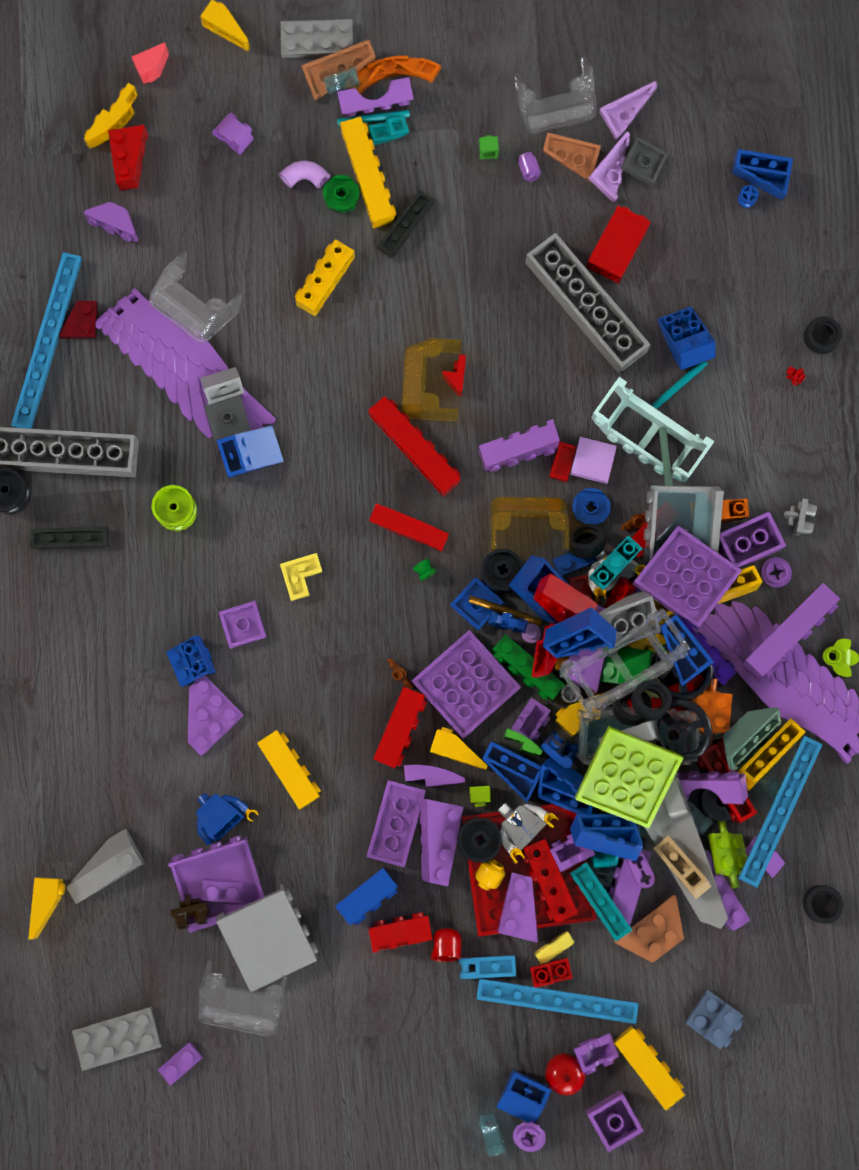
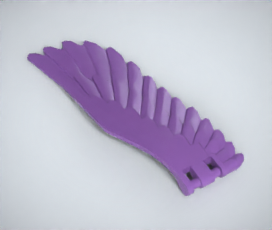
(171, 358)
(796, 687)

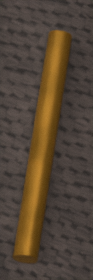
(499, 608)

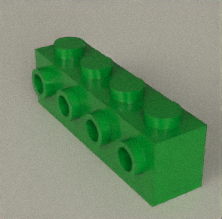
(522, 663)

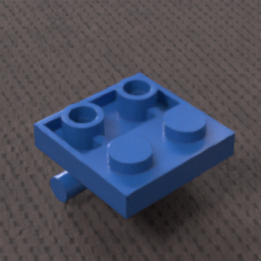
(190, 660)

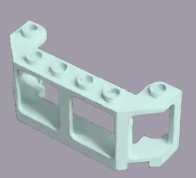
(658, 420)

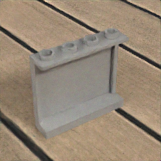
(267, 939)

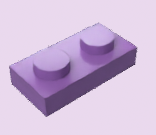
(222, 890)
(180, 1063)

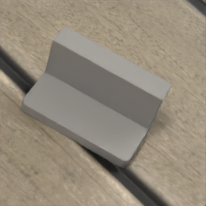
(222, 385)

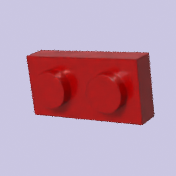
(621, 590)

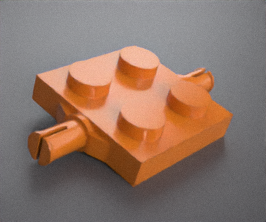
(717, 707)

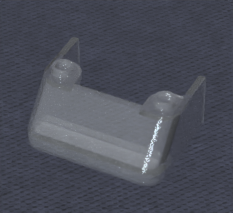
(559, 110)
(185, 309)
(238, 1007)

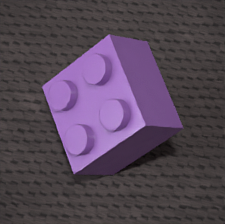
(614, 1120)

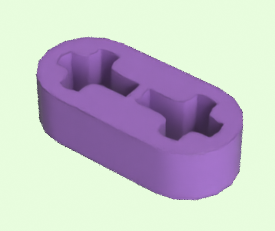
(646, 870)

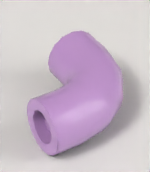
(304, 170)

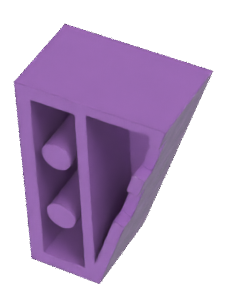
(518, 909)

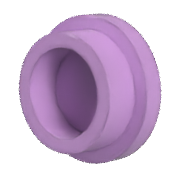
(531, 634)

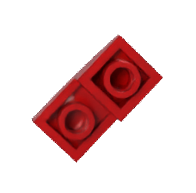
(551, 972)

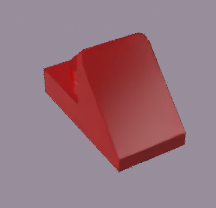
(456, 378)

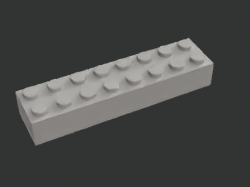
(587, 303)
(68, 452)

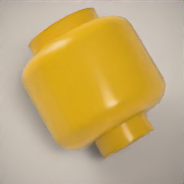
(490, 874)

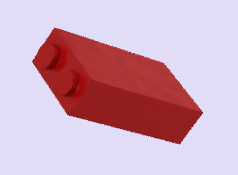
(618, 244)

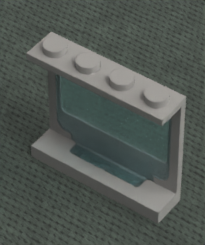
(689, 507)

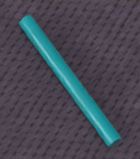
(377, 117)
(678, 385)

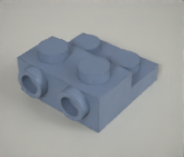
(714, 1020)

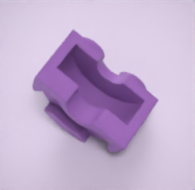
(234, 133)
(531, 719)
(568, 854)
(596, 1052)

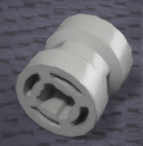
(568, 695)

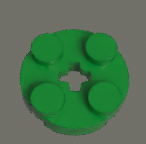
(344, 203)

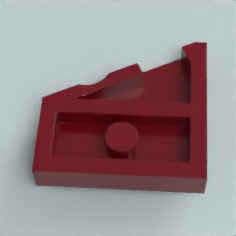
(81, 321)

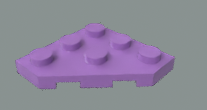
(209, 715)

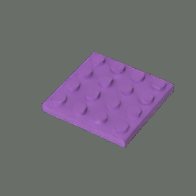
(687, 577)
(466, 684)

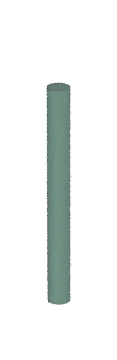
(665, 456)

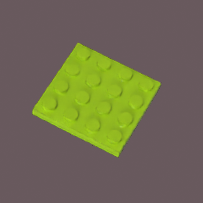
(628, 777)

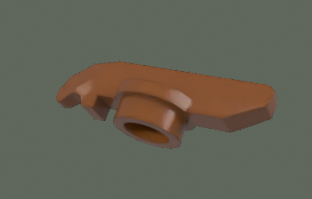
(637, 521)
(399, 673)

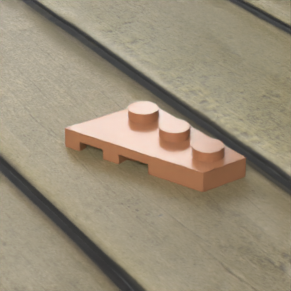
(572, 153)

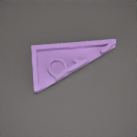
(622, 111)
(608, 173)

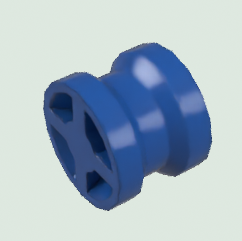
(751, 193)

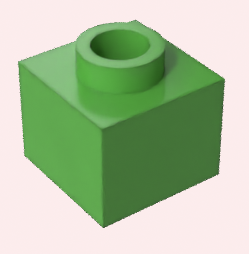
(488, 147)

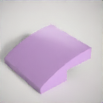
(593, 460)

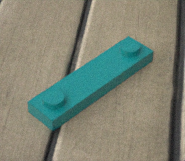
(601, 902)

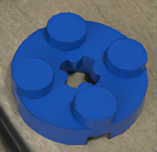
(599, 500)
(506, 621)

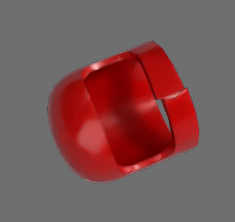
(446, 945)

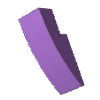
(432, 775)

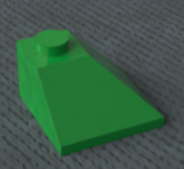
(634, 659)

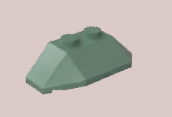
(750, 735)

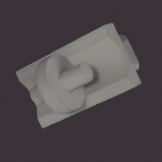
(803, 509)

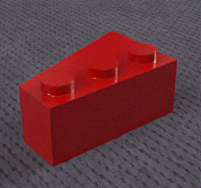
(400, 932)

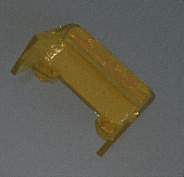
(415, 401)
(506, 507)

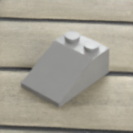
(629, 613)

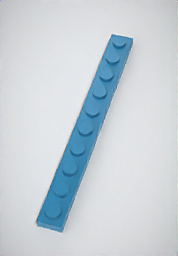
(46, 341)

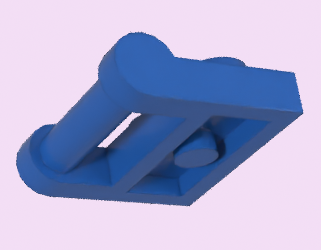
(554, 747)

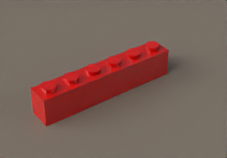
(414, 446)

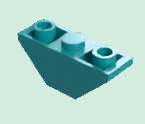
(615, 563)

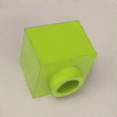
(480, 795)

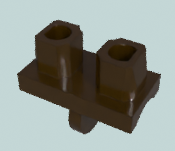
(189, 909)

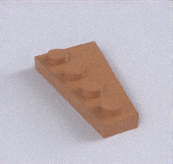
(354, 56)

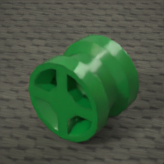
(424, 569)

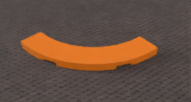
(396, 66)

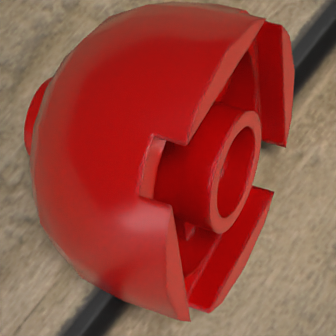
(564, 1074)

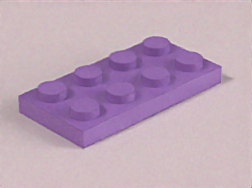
(395, 824)

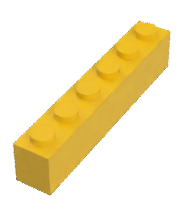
(367, 172)
(745, 583)

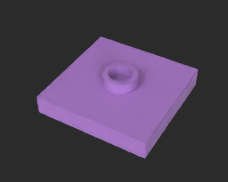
(242, 624)

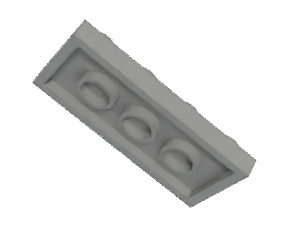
(315, 37)
(116, 1038)

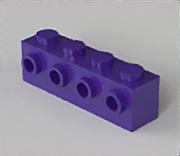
(722, 668)

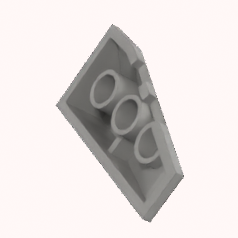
(111, 862)

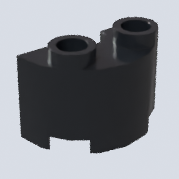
(709, 807)

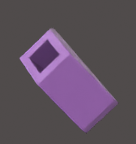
(113, 220)

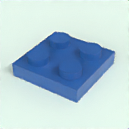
(472, 613)

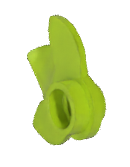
(843, 657)

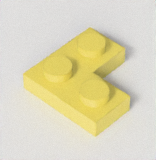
(295, 573)

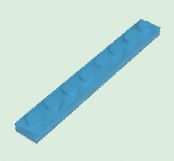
(780, 812)
(557, 1001)

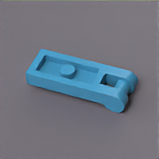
(488, 967)

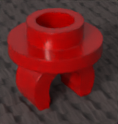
(795, 375)

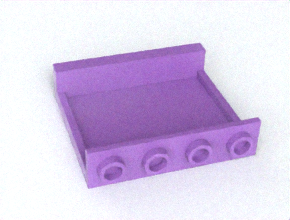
(220, 862)

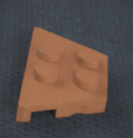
(655, 932)

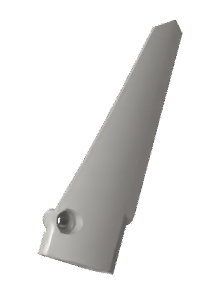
(677, 821)

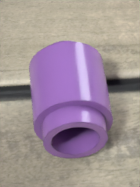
(529, 167)

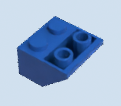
(523, 1097)

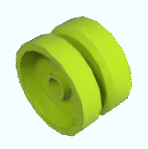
(164, 508)

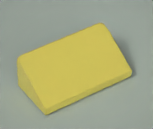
(554, 947)

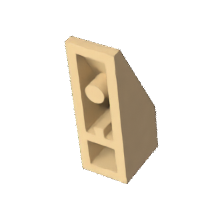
(682, 867)

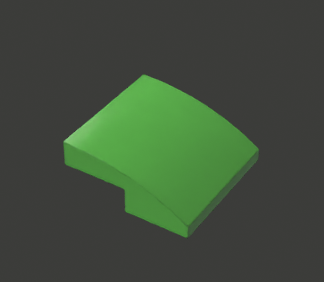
(527, 745)

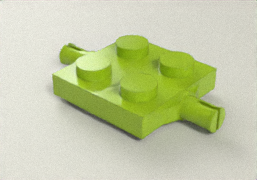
(727, 853)

